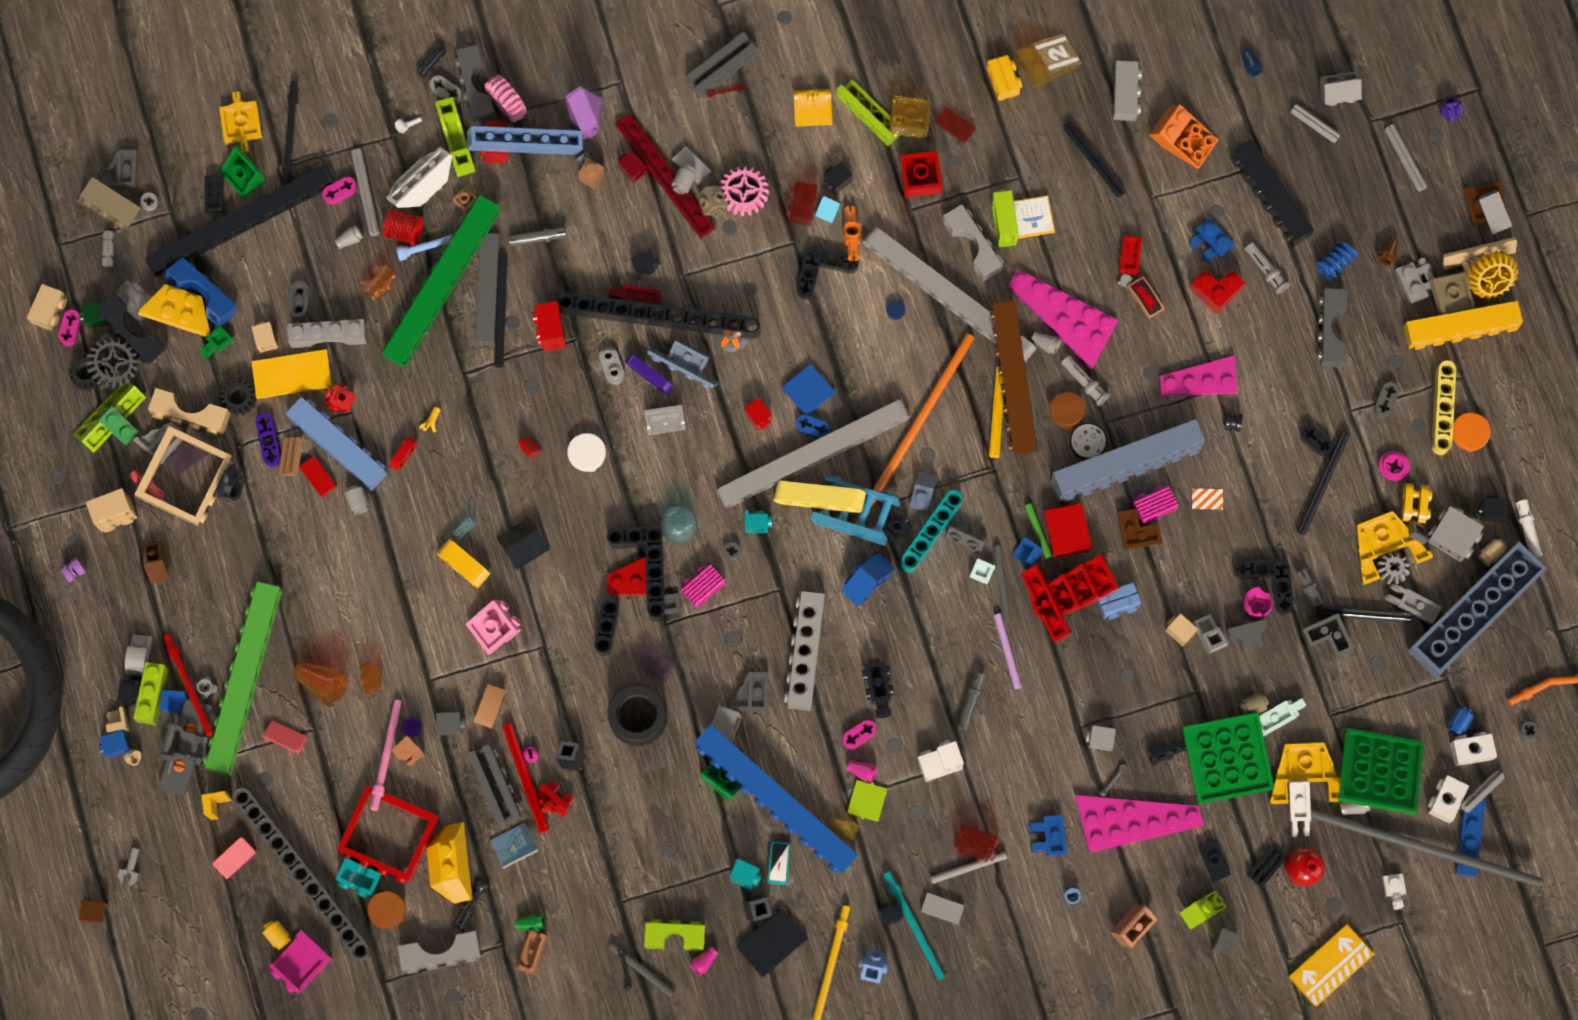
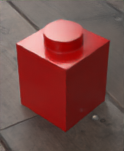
(758, 414)

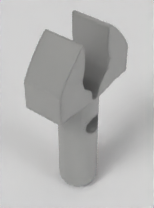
(130, 868)

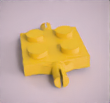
(240, 122)

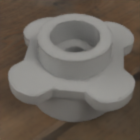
(200, 687)

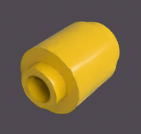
(276, 934)

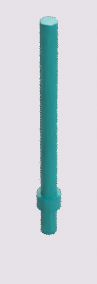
(895, 891)

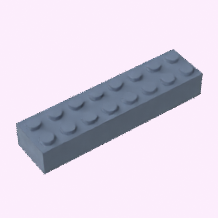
(1127, 461)
(1477, 610)

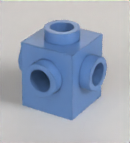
(873, 966)

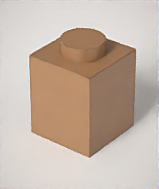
(591, 173)

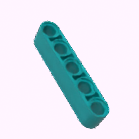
(933, 522)

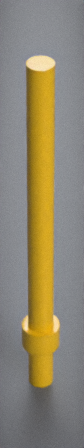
(841, 926)

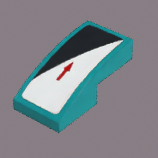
(779, 863)

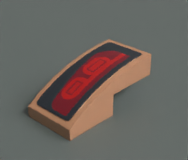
(1146, 297)

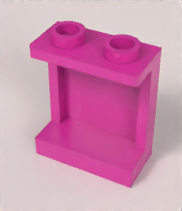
(299, 963)

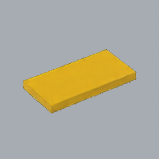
(291, 374)

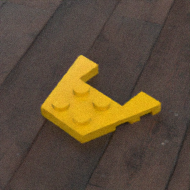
(1383, 536)
(1305, 763)

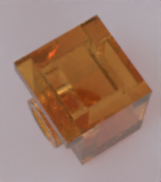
(371, 679)

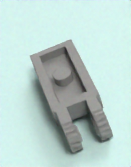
(1414, 603)

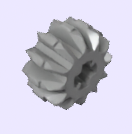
(1395, 575)

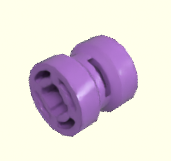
(69, 573)

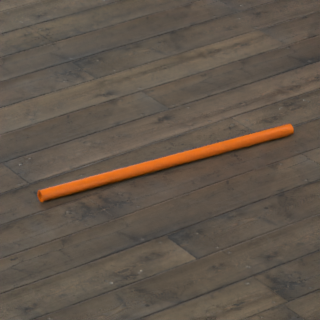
(921, 417)

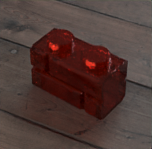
(803, 203)
(977, 843)

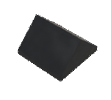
(523, 544)

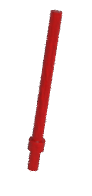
(174, 653)

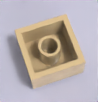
(111, 510)

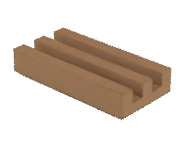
(289, 458)

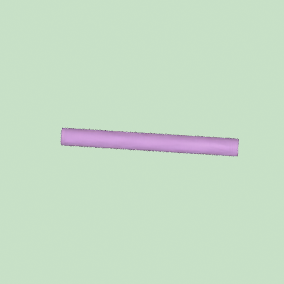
(1007, 651)

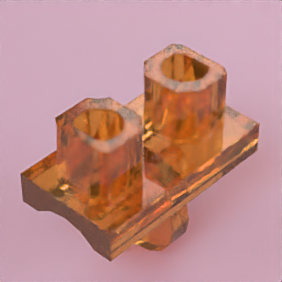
(380, 283)

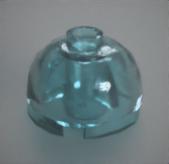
(678, 524)

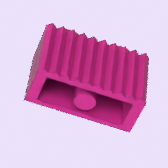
(1155, 504)
(702, 586)

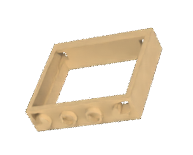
(155, 462)

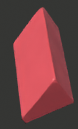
(284, 737)
(234, 858)

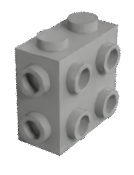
(1456, 533)

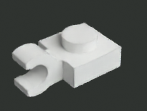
(1394, 887)

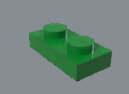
(117, 425)

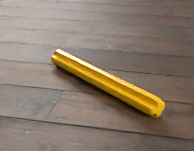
(997, 416)

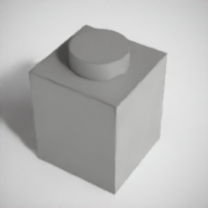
(1101, 738)

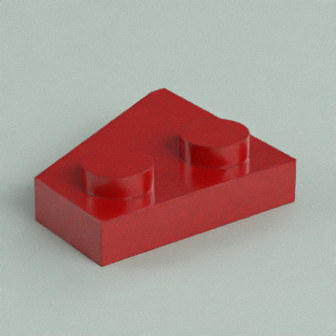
(628, 580)

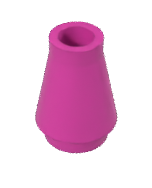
(862, 770)
(703, 961)

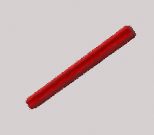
(525, 777)

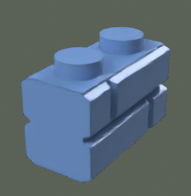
(1120, 601)

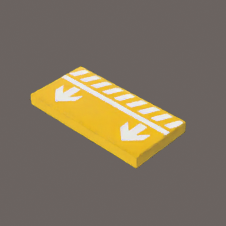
(1331, 965)

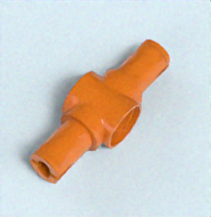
(851, 241)

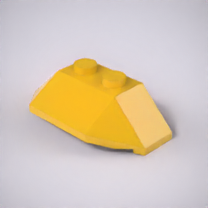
(449, 864)

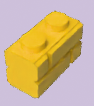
(1003, 77)

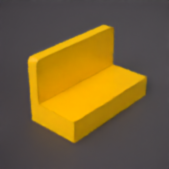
(210, 803)

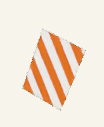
(1207, 499)

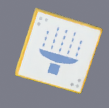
(1034, 217)

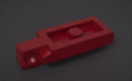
(636, 294)

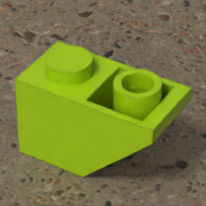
(1202, 910)

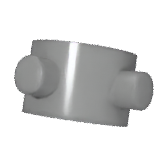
(1125, 280)

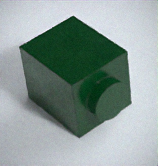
(90, 317)

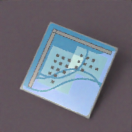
(513, 845)

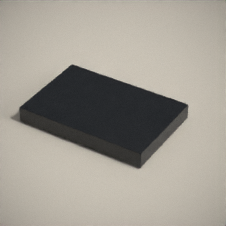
(772, 943)

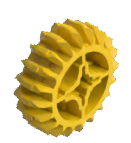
(1489, 269)

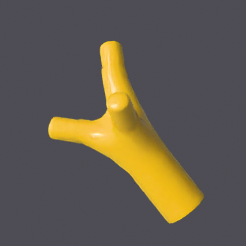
(431, 420)

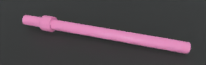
(378, 789)

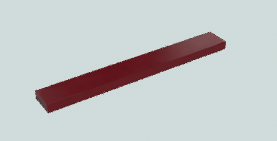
(664, 175)

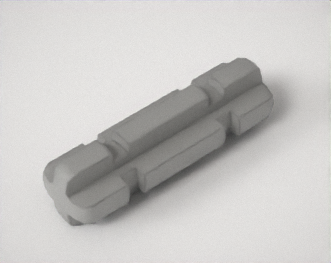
(107, 248)

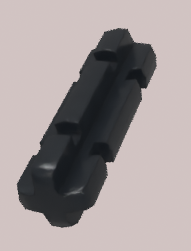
(431, 61)

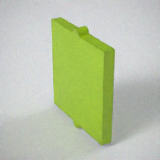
(867, 800)

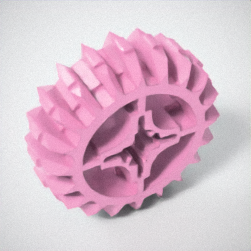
(506, 98)
(744, 175)

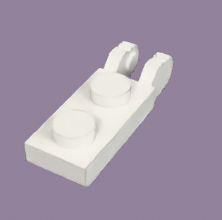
(1299, 806)

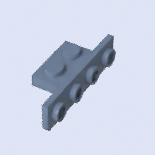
(686, 360)

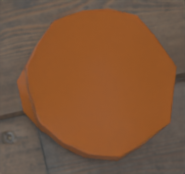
(1067, 410)
(386, 910)

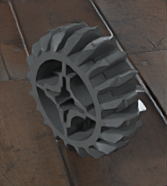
(111, 346)

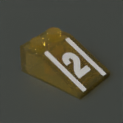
(1046, 60)

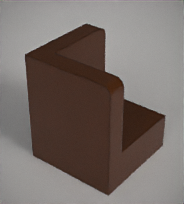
(92, 911)

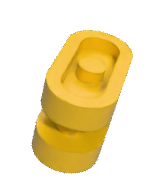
(1422, 512)

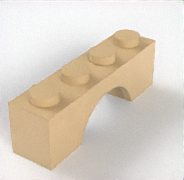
(212, 418)

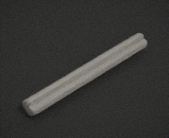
(365, 192)

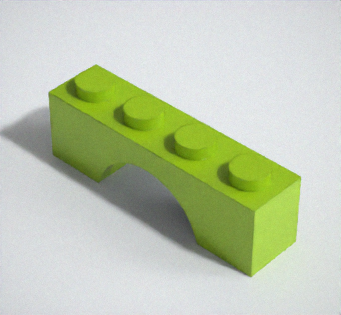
(455, 136)

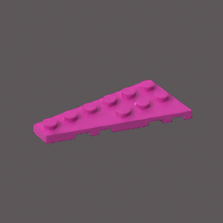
(1072, 320)
(1122, 821)

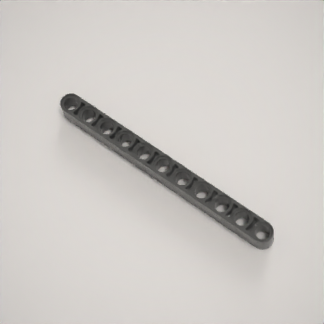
(297, 865)

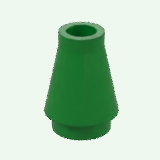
(532, 922)

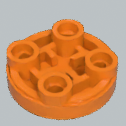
(1471, 431)

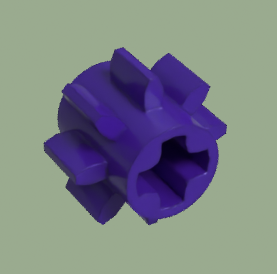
(1451, 109)

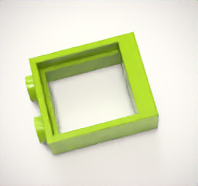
(1004, 218)

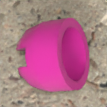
(535, 754)

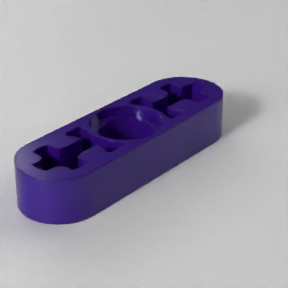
(648, 374)
(260, 428)

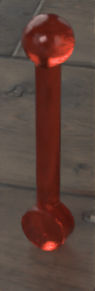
(740, 87)

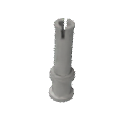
(1272, 275)
(1091, 387)

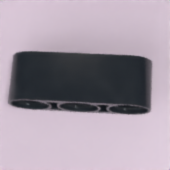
(607, 636)

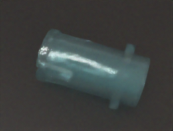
(462, 529)

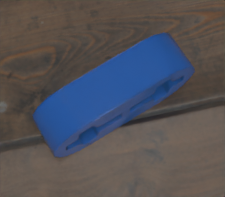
(815, 423)

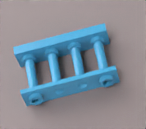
(858, 529)

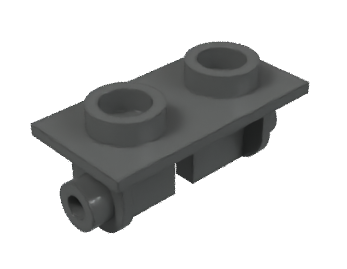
(958, 534)

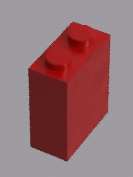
(1067, 530)

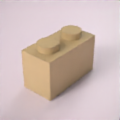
(47, 307)

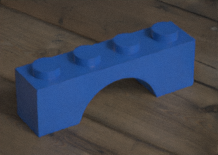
(186, 277)

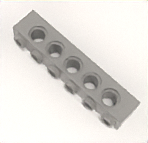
(803, 700)

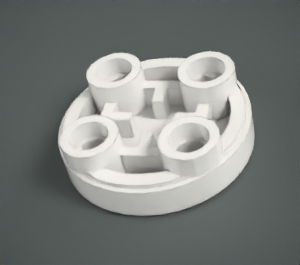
(586, 452)

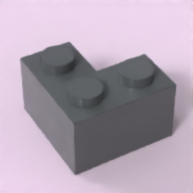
(1331, 630)

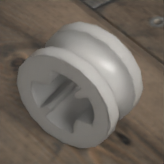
(153, 205)

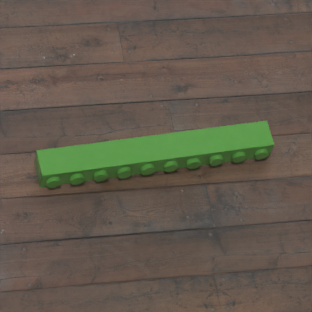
(243, 679)

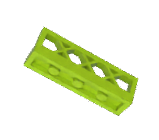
(865, 115)
(123, 402)

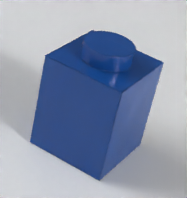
(114, 744)

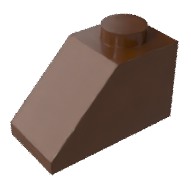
(155, 562)

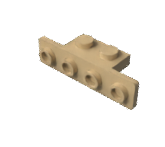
(1467, 256)

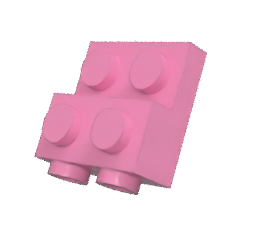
(494, 625)

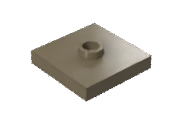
(1452, 293)

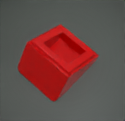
(529, 446)

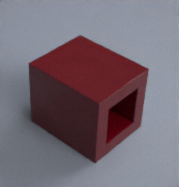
(632, 166)

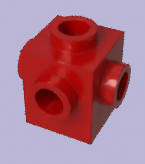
(339, 398)

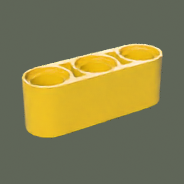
(463, 563)

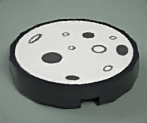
(1088, 441)

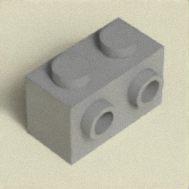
(1341, 88)

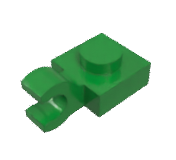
(217, 340)

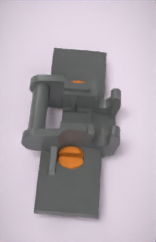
(190, 751)

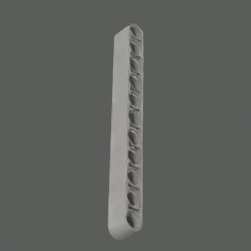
(936, 285)
(813, 453)

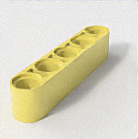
(1439, 415)
(819, 496)

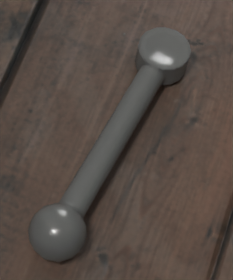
(1122, 768)

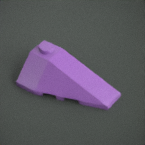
(584, 111)

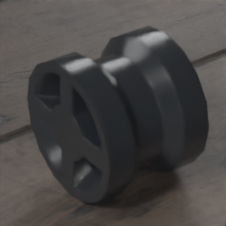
(1233, 421)

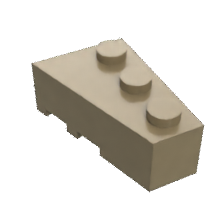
(108, 203)

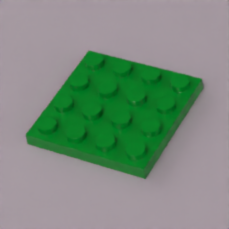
(1227, 758)
(1381, 771)

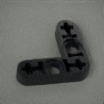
(821, 261)
(1271, 572)

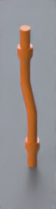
(1527, 693)

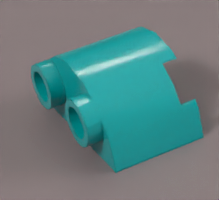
(357, 877)

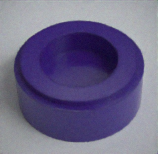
(412, 727)

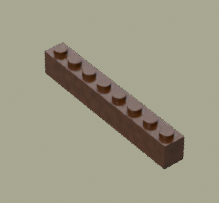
(1014, 378)

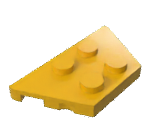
(177, 309)

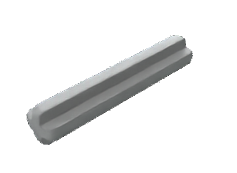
(1315, 123)
(1482, 791)

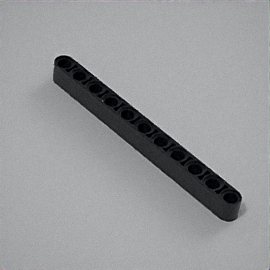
(240, 220)
(667, 319)

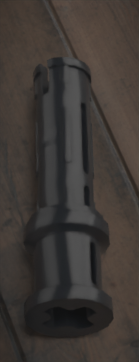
(1165, 752)

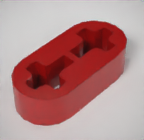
(403, 453)

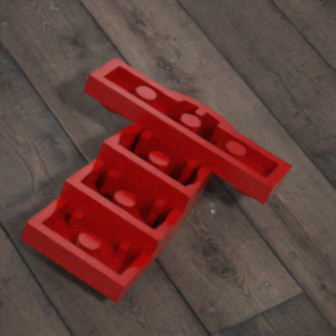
(1068, 592)

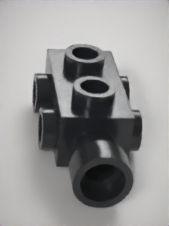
(878, 684)

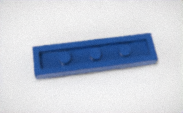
(1470, 837)

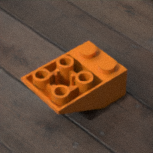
(1183, 136)

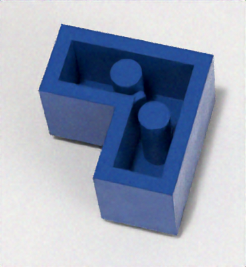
(867, 578)

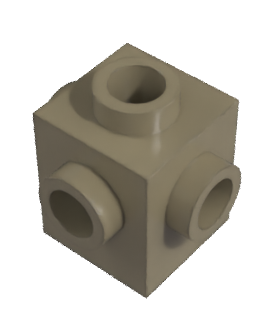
(712, 201)

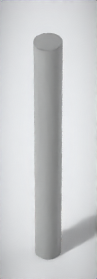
(966, 868)

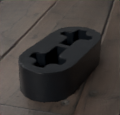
(1313, 444)

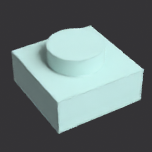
(982, 571)

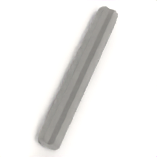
(1406, 157)

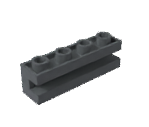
(721, 64)
(494, 786)

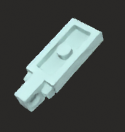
(1280, 715)

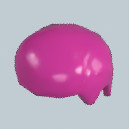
(1257, 602)

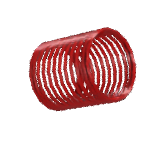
(401, 228)

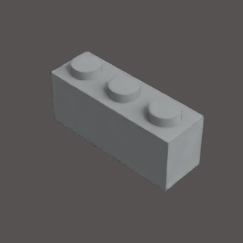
(1126, 90)

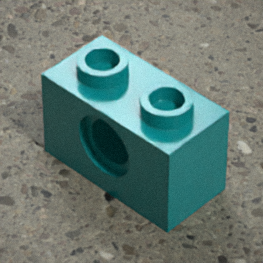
(745, 875)

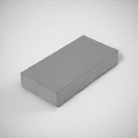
(686, 157)
(942, 908)

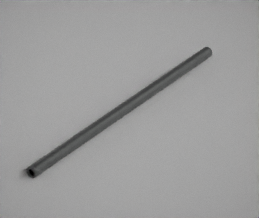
(1426, 848)

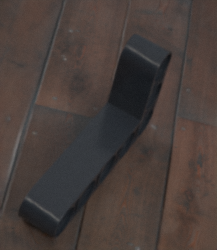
(651, 564)

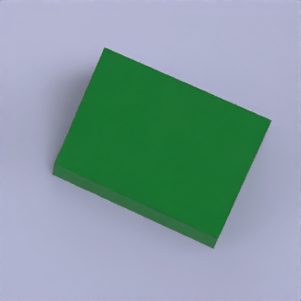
(241, 173)
(720, 783)

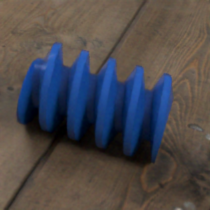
(1335, 259)

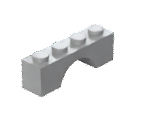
(960, 223)
(308, 334)
(465, 948)

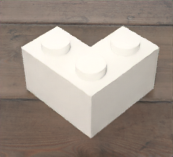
(940, 762)

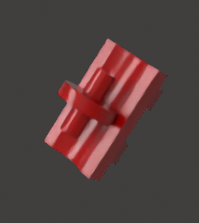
(551, 801)

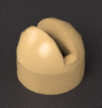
(132, 757)

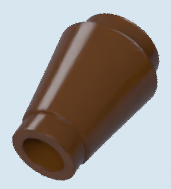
(1388, 252)

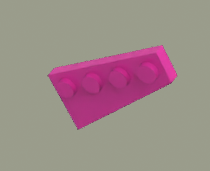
(1204, 379)

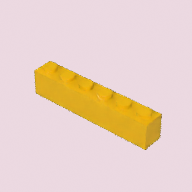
(1463, 324)

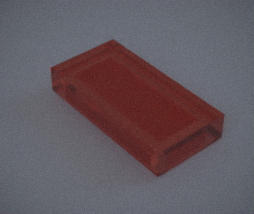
(955, 125)

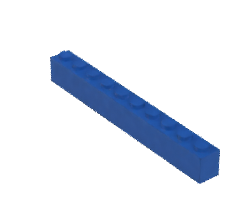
(775, 799)

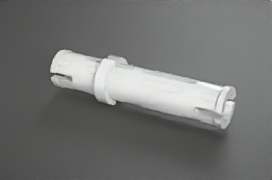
(1527, 523)

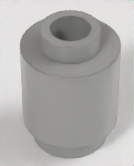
(684, 179)
(357, 499)

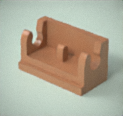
(406, 749)
(531, 952)

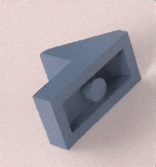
(923, 491)

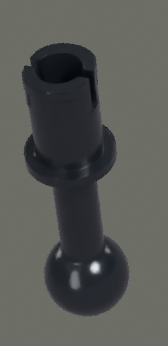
(481, 886)

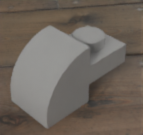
(1210, 635)
(137, 654)

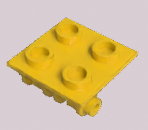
(813, 107)

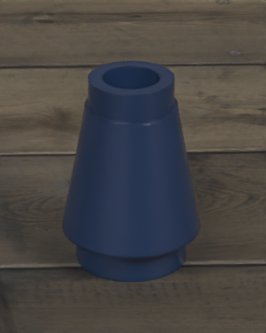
(1251, 63)

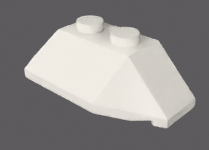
(421, 180)

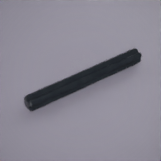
(1094, 159)
(1365, 614)

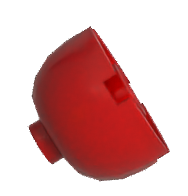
(1304, 866)

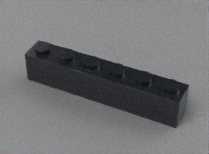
(1272, 193)

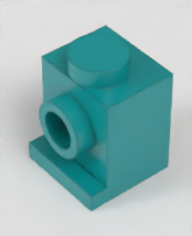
(757, 522)

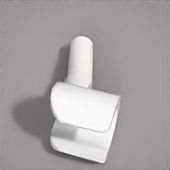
(402, 127)

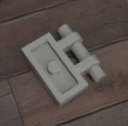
(1411, 281)

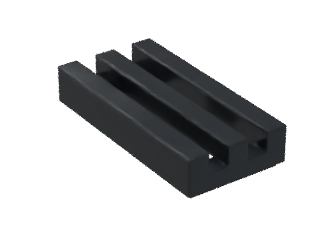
(1256, 879)

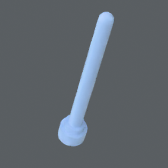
(404, 251)

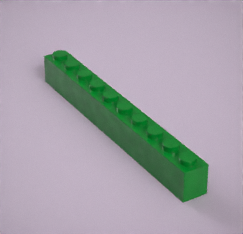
(441, 281)

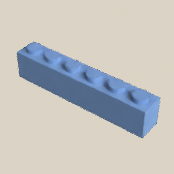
(524, 140)
(335, 443)

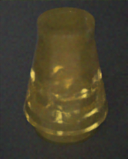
(846, 828)

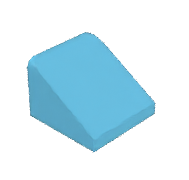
(827, 209)

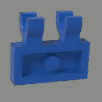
(1214, 238)
(1054, 836)

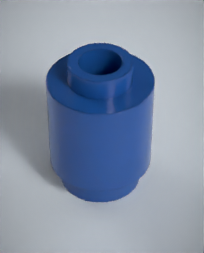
(1460, 721)

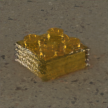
(918, 123)

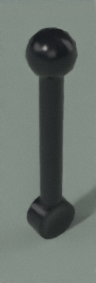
(622, 953)

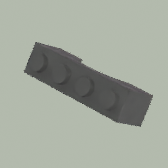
(481, 105)
(1332, 350)

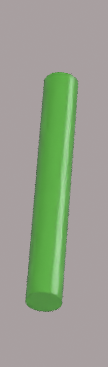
(1038, 531)

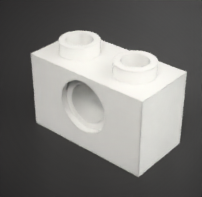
(1463, 756)
(1455, 790)

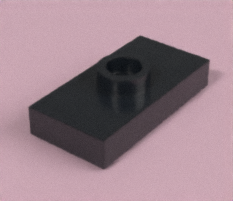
(214, 194)
(1214, 860)

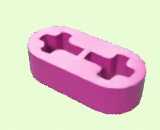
(339, 187)
(65, 327)
(856, 731)

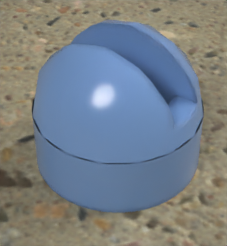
(1073, 899)

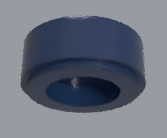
(895, 310)

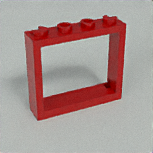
(382, 868)

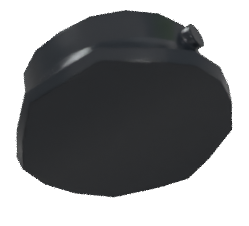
(230, 484)

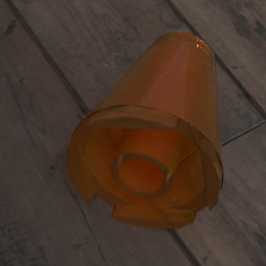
(322, 681)

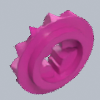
(1402, 464)

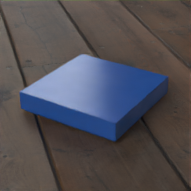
(808, 390)

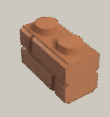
(1133, 925)

